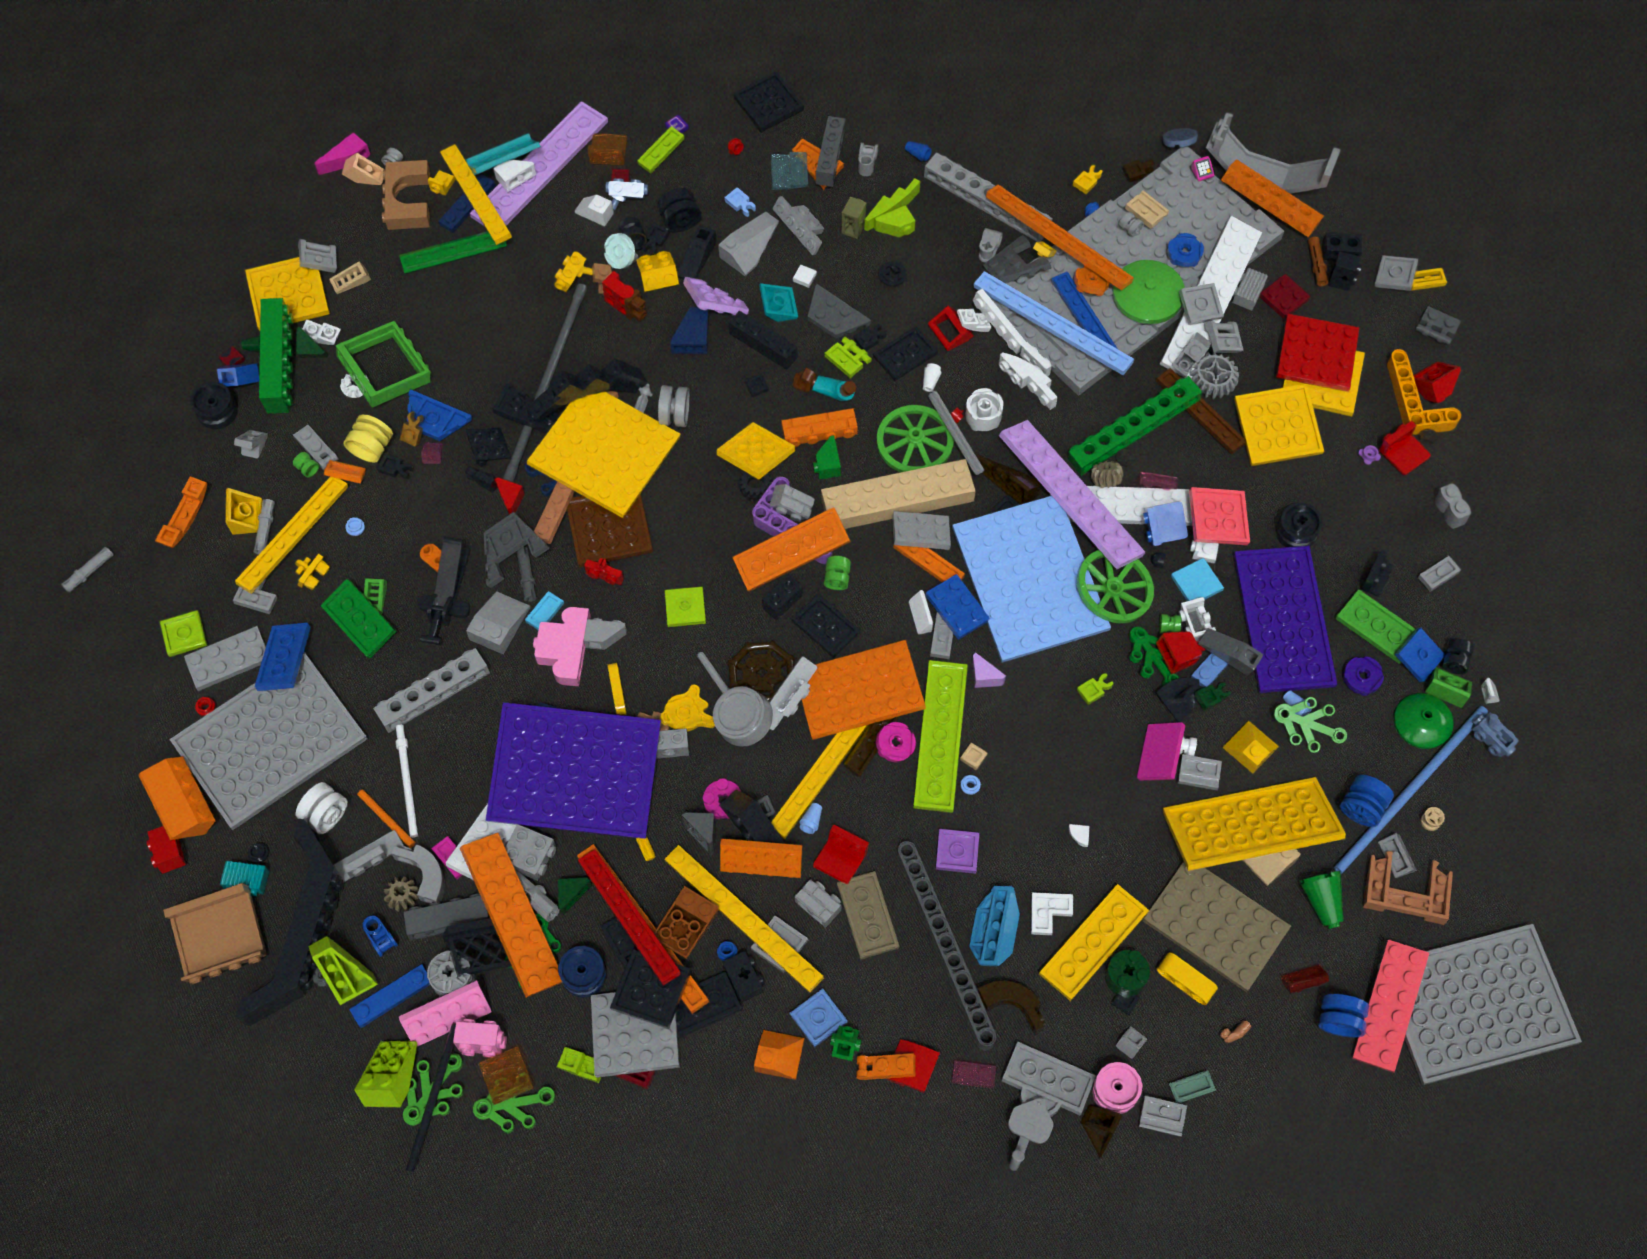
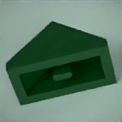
(307, 347)
(571, 891)

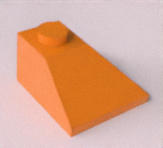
(778, 1054)

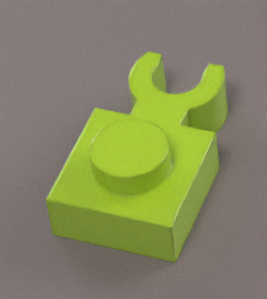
(1093, 690)

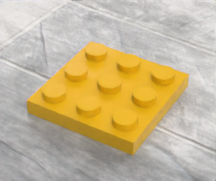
(755, 450)

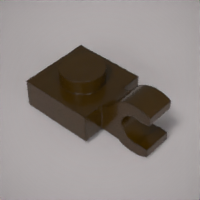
(1137, 170)

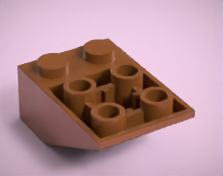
(686, 922)

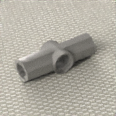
(538, 899)

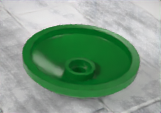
(1418, 729)

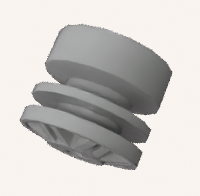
(439, 969)

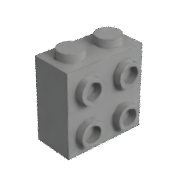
(530, 851)

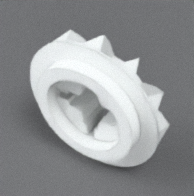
(349, 389)

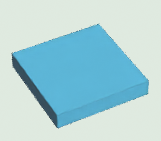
(1197, 581)

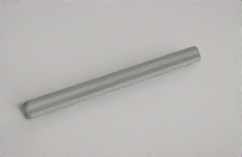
(956, 433)

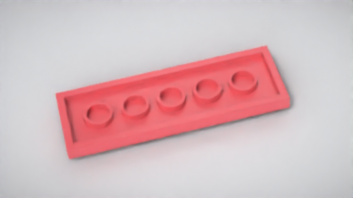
(1391, 1005)

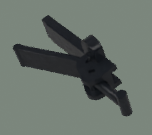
(444, 601)

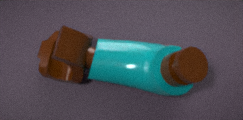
(827, 386)

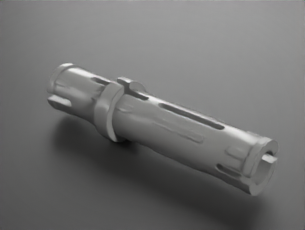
(265, 519)
(86, 570)

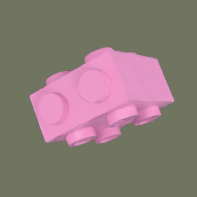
(479, 1038)

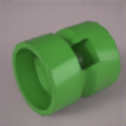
(837, 573)

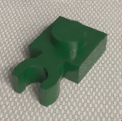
(1210, 697)

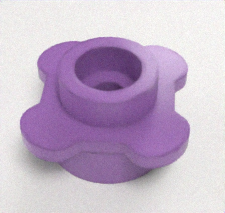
(1373, 451)

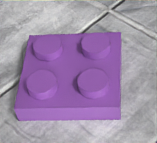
(957, 851)

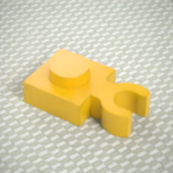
(1087, 181)

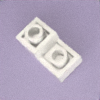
(973, 321)
(323, 333)

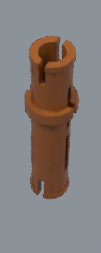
(1319, 267)

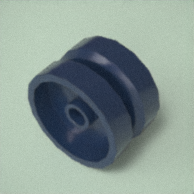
(582, 960)

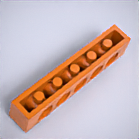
(1272, 198)

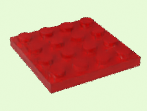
(1318, 352)

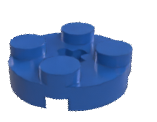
(1181, 258)

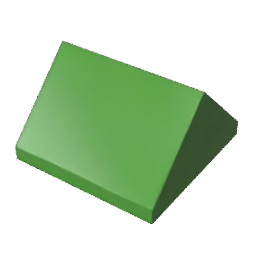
(1449, 687)

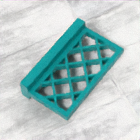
(502, 153)

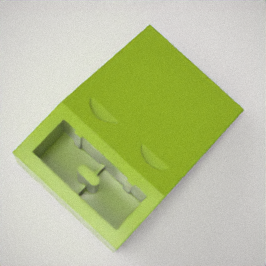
(387, 1074)

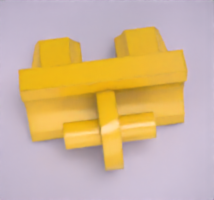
(307, 579)

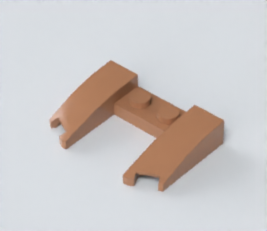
(1432, 907)

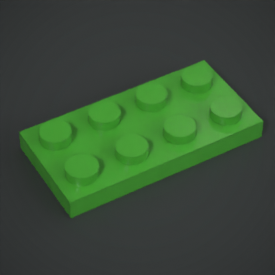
(1375, 624)

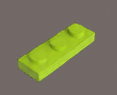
(660, 149)

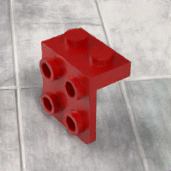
(1404, 449)

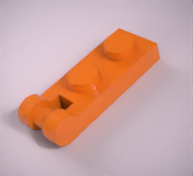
(886, 1066)

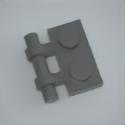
(1440, 322)

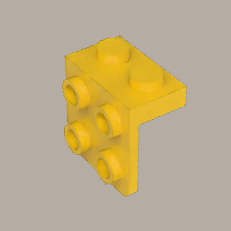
(657, 271)

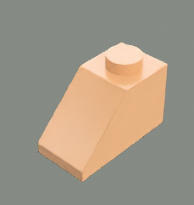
(362, 170)

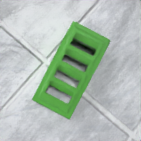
(382, 584)

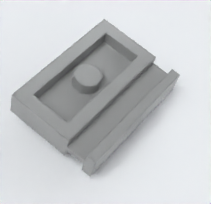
(1199, 772)
(1162, 1116)

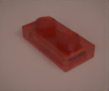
(1305, 978)

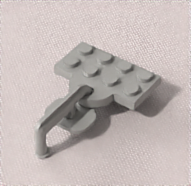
(1044, 1088)

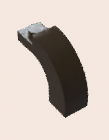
(1013, 994)

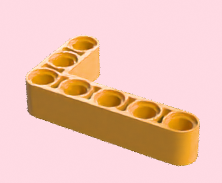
(1411, 399)

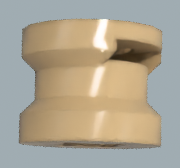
(1434, 814)

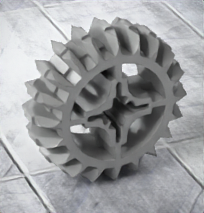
(1219, 371)

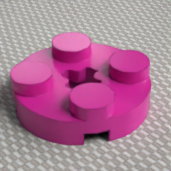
(904, 736)
(713, 792)

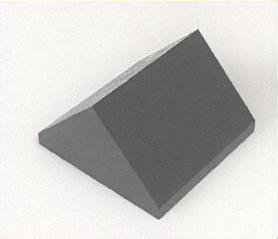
(701, 828)

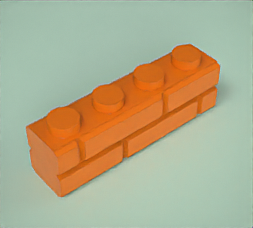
(819, 427)

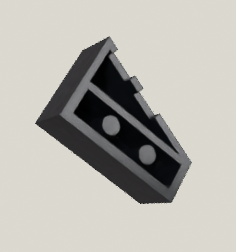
(750, 818)

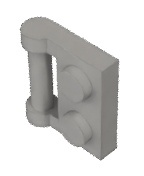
(317, 256)
(1224, 342)

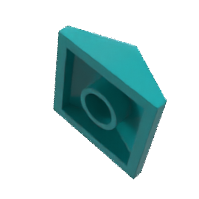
(778, 302)

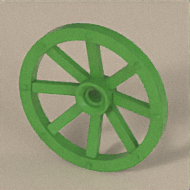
(911, 440)
(1118, 587)

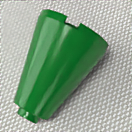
(1325, 897)

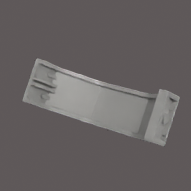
(1290, 177)

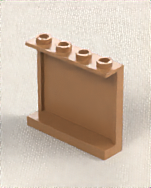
(216, 933)

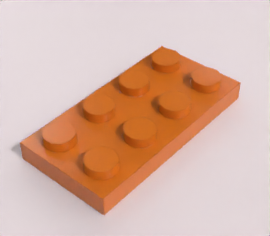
(760, 858)

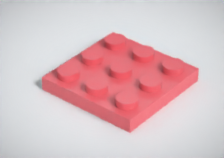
(1219, 516)

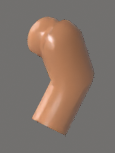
(1238, 1033)

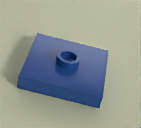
(1420, 654)

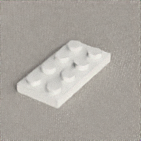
(477, 831)

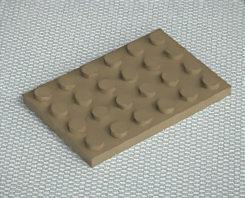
(1217, 925)

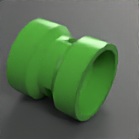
(305, 464)
(1170, 624)

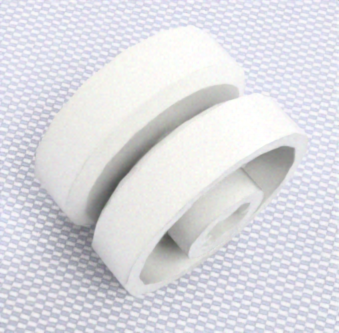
(321, 808)

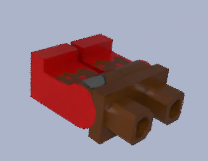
(623, 297)

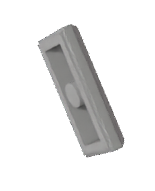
(1401, 860)

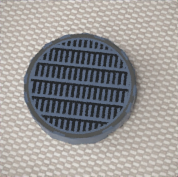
(1181, 137)

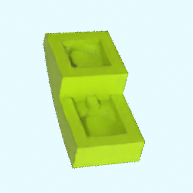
(578, 1064)

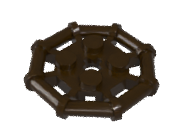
(760, 662)

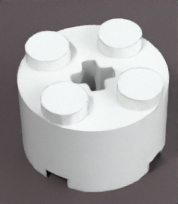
(984, 410)

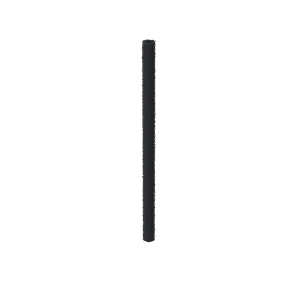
(431, 1100)

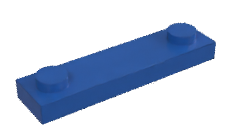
(390, 996)

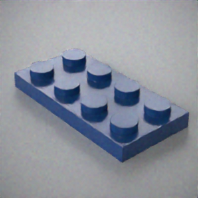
(282, 657)

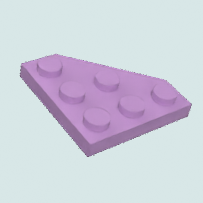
(715, 299)

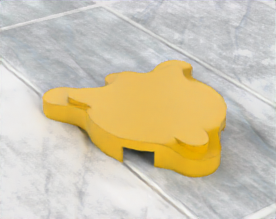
(687, 711)

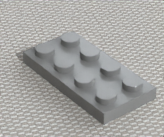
(226, 658)

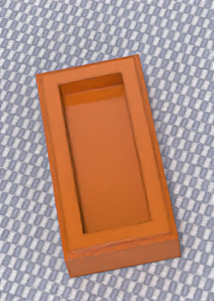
(345, 471)

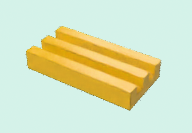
(1428, 281)

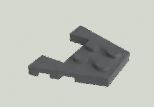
(1008, 264)
(504, 540)

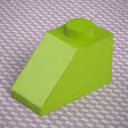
(896, 222)

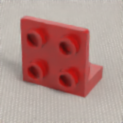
(841, 855)

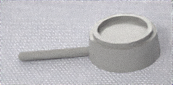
(740, 712)

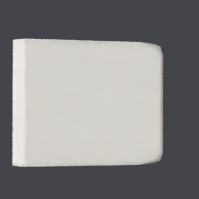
(1489, 691)

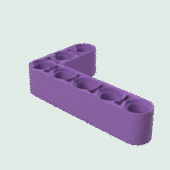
(772, 517)

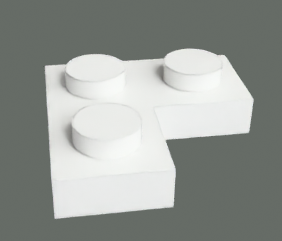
(1048, 905)

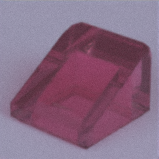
(432, 453)

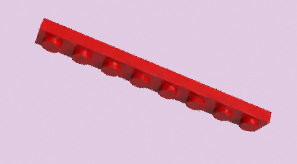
(629, 917)

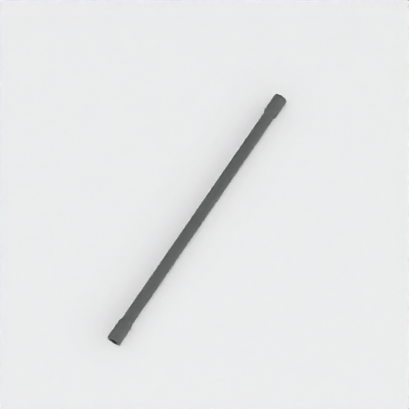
(578, 297)

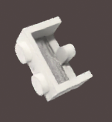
(1195, 617)

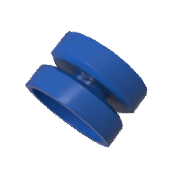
(1343, 1015)

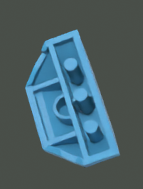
(995, 926)

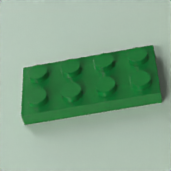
(358, 618)

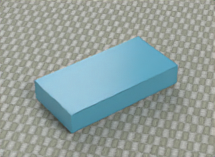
(544, 610)

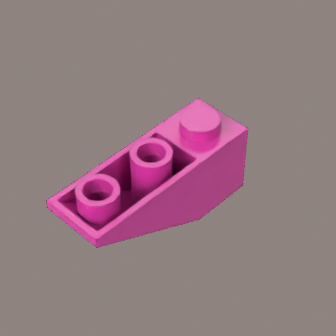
(336, 157)

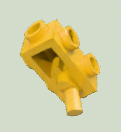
(573, 267)

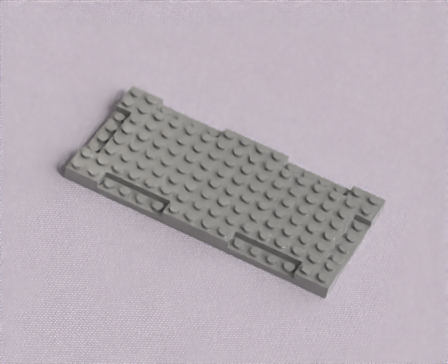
(1193, 208)

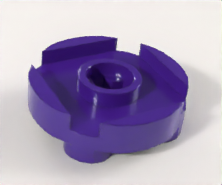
(1358, 684)

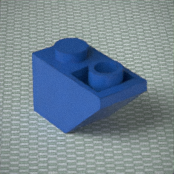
(238, 374)

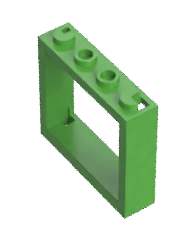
(390, 330)

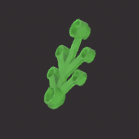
(1307, 722)
(420, 1106)
(510, 1107)

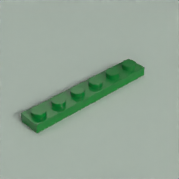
(448, 251)

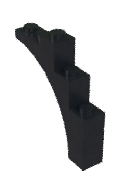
(591, 380)

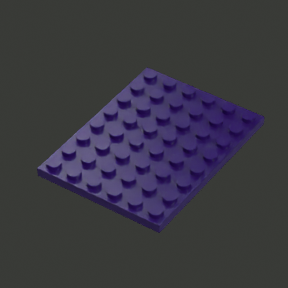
(573, 770)

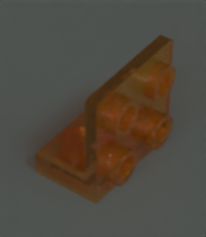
(607, 149)

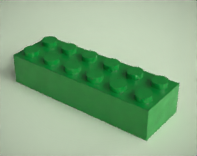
(275, 356)

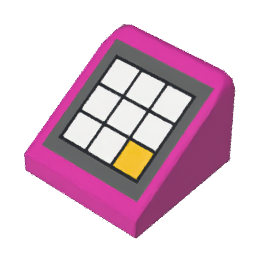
(1202, 168)

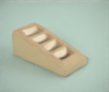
(347, 273)

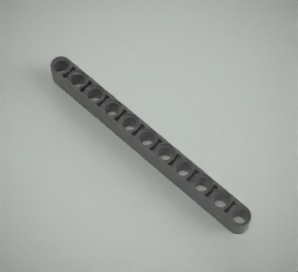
(946, 954)

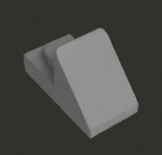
(251, 443)

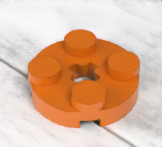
(1085, 284)

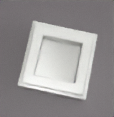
(804, 276)

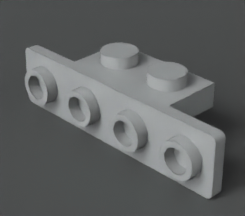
(801, 223)
(792, 691)
(368, 856)

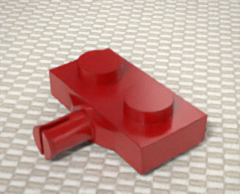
(603, 571)

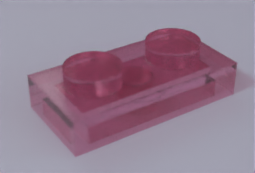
(1163, 481)
(974, 1074)

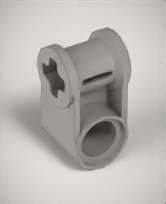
(867, 159)
(989, 244)

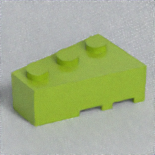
(341, 970)

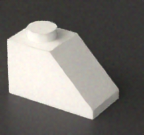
(513, 173)
(595, 209)

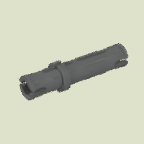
(527, 580)

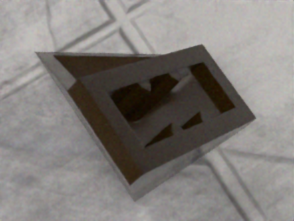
(1100, 1126)

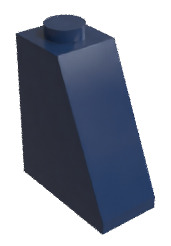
(692, 333)

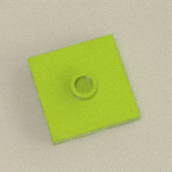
(685, 606)
(183, 633)

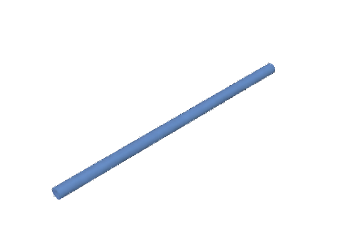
(1409, 791)

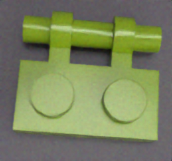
(844, 360)

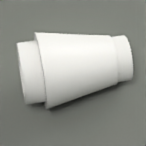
(931, 376)

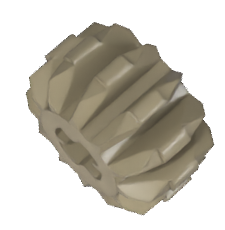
(1107, 474)
(399, 901)

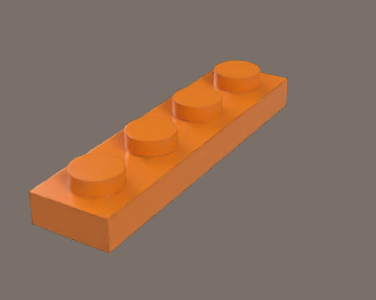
(930, 562)

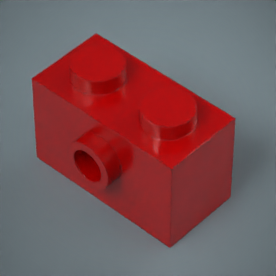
(166, 852)

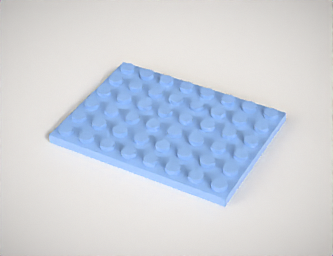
(1027, 577)

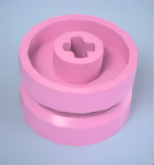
(1117, 1075)

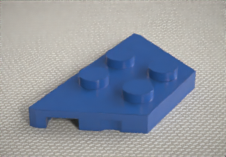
(438, 418)

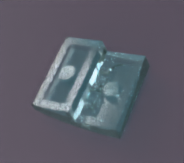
(789, 170)

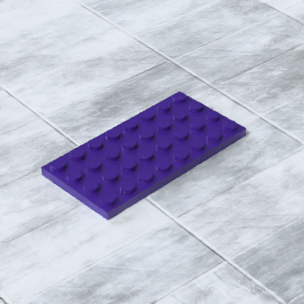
(1285, 619)

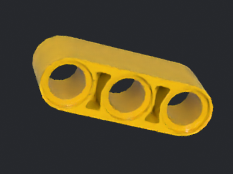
(1187, 978)

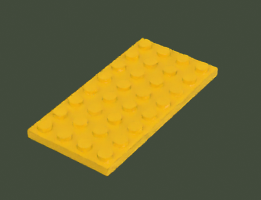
(1253, 823)

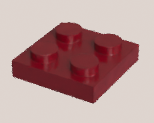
(1284, 296)

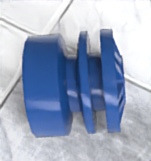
(1367, 800)

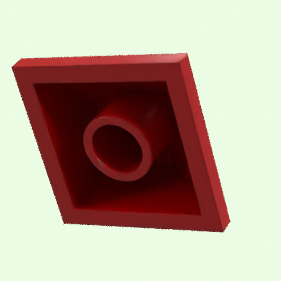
(1437, 381)

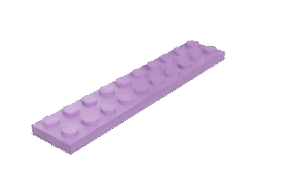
(548, 160)
(1072, 494)

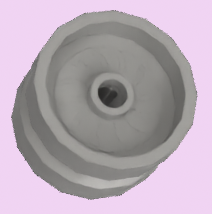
(673, 406)

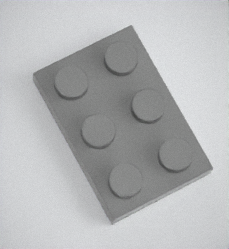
(921, 530)

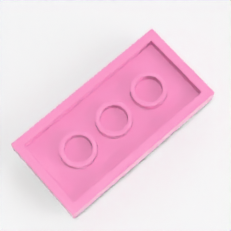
(438, 1015)

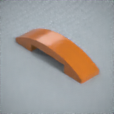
(185, 513)

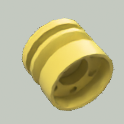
(368, 438)

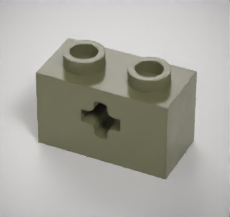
(853, 217)

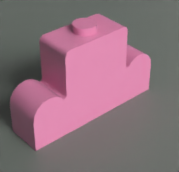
(563, 645)

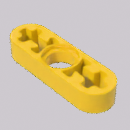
(617, 689)

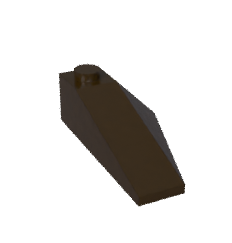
(1012, 482)

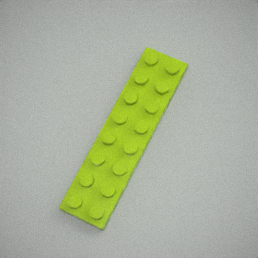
(940, 736)

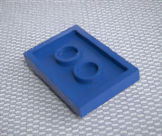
(957, 606)

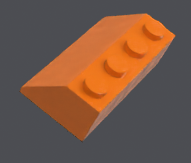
(177, 798)

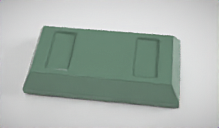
(1192, 1087)

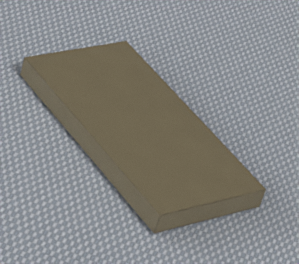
(868, 915)

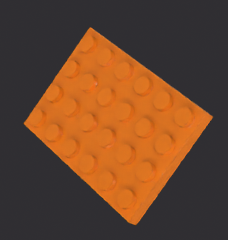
(862, 690)

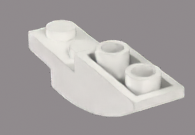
(1025, 374)

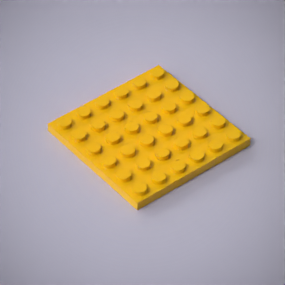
(604, 450)

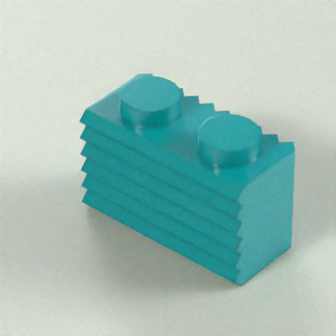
(248, 874)

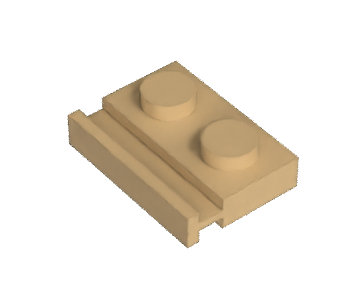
(1147, 209)

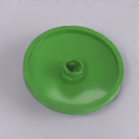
(1152, 294)

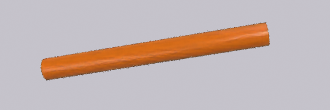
(386, 818)

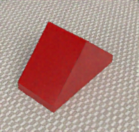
(511, 494)

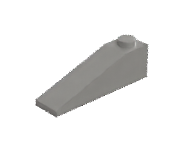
(745, 245)

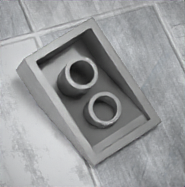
(497, 622)

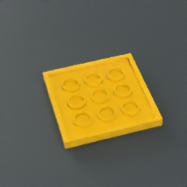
(297, 286)
(1334, 399)
(1279, 425)

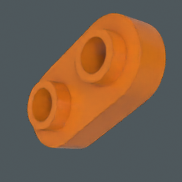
(431, 555)

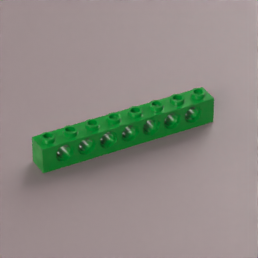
(1084, 462)

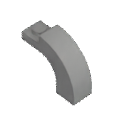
(433, 879)

